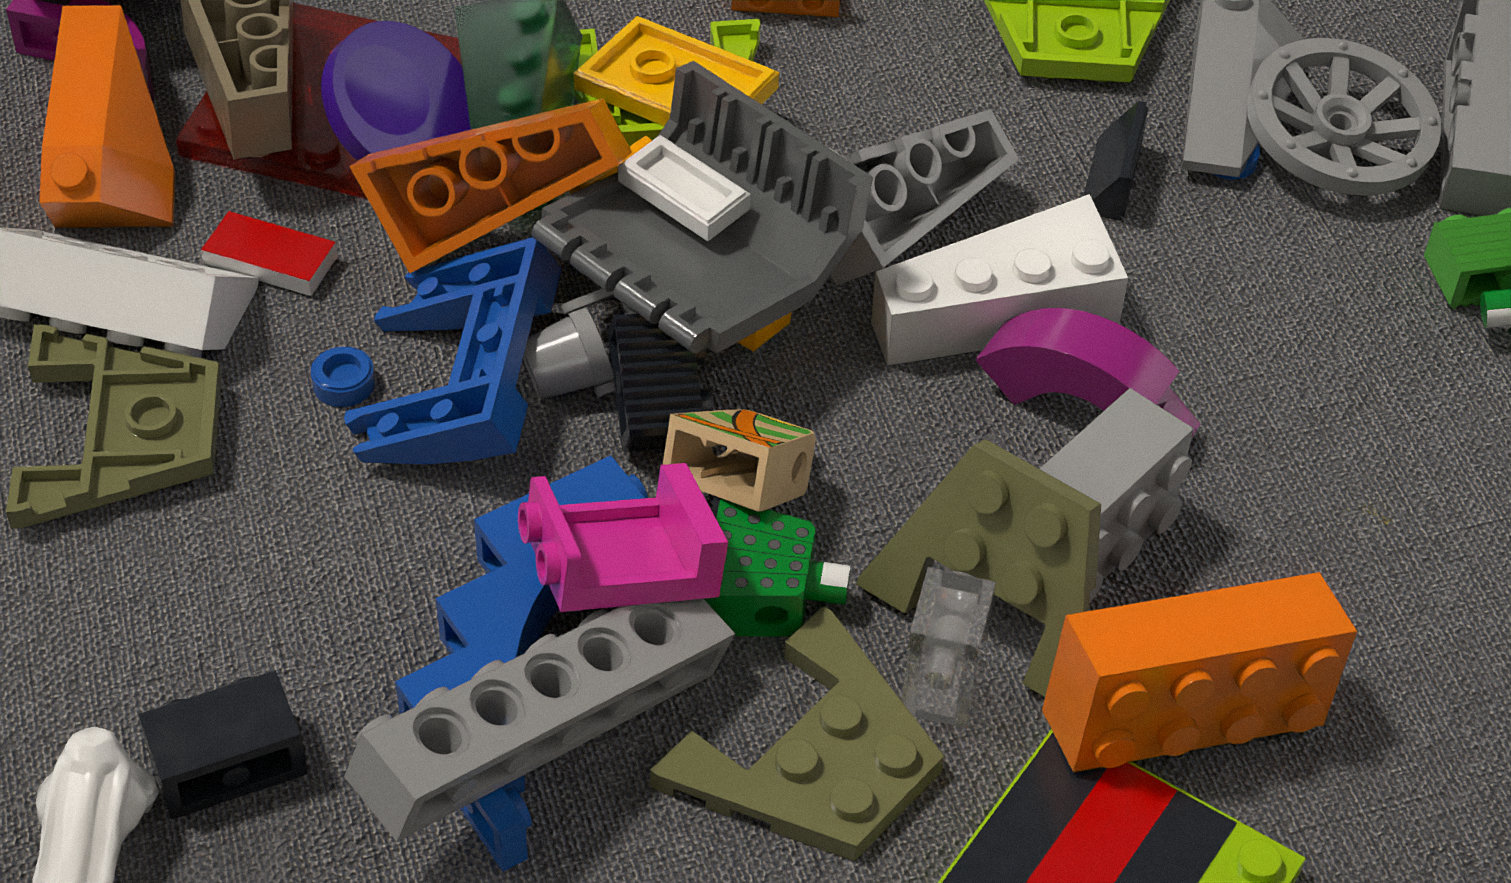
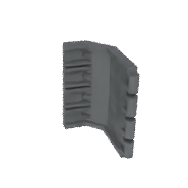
(753, 272)

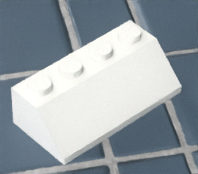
(120, 291)

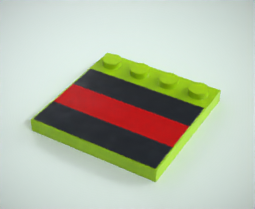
(1112, 830)

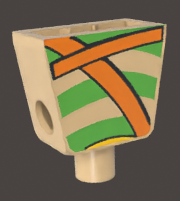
(764, 457)

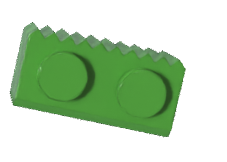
(1471, 256)

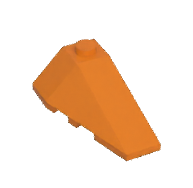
(101, 132)

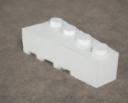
(967, 290)

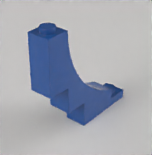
(499, 621)

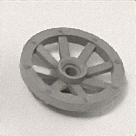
(1340, 123)

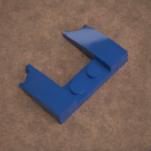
(479, 409)

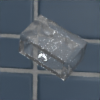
(947, 646)

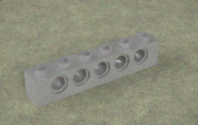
(531, 709)

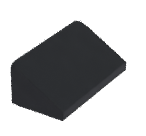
(1116, 162)

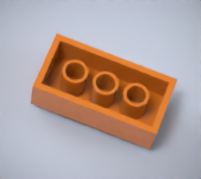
(1196, 671)

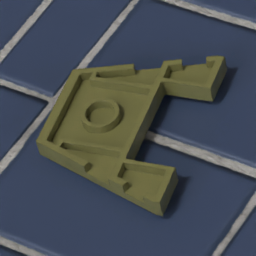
(145, 429)
(1005, 527)
(836, 771)

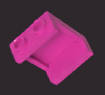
(626, 548)

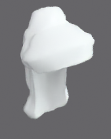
(89, 808)

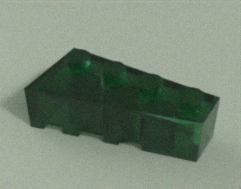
(517, 59)

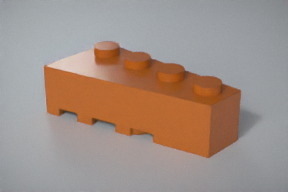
(473, 181)

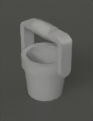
(571, 352)

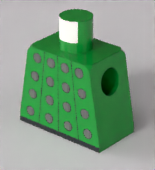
(771, 572)

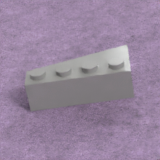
(1477, 111)
(920, 184)

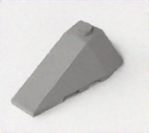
(1227, 51)

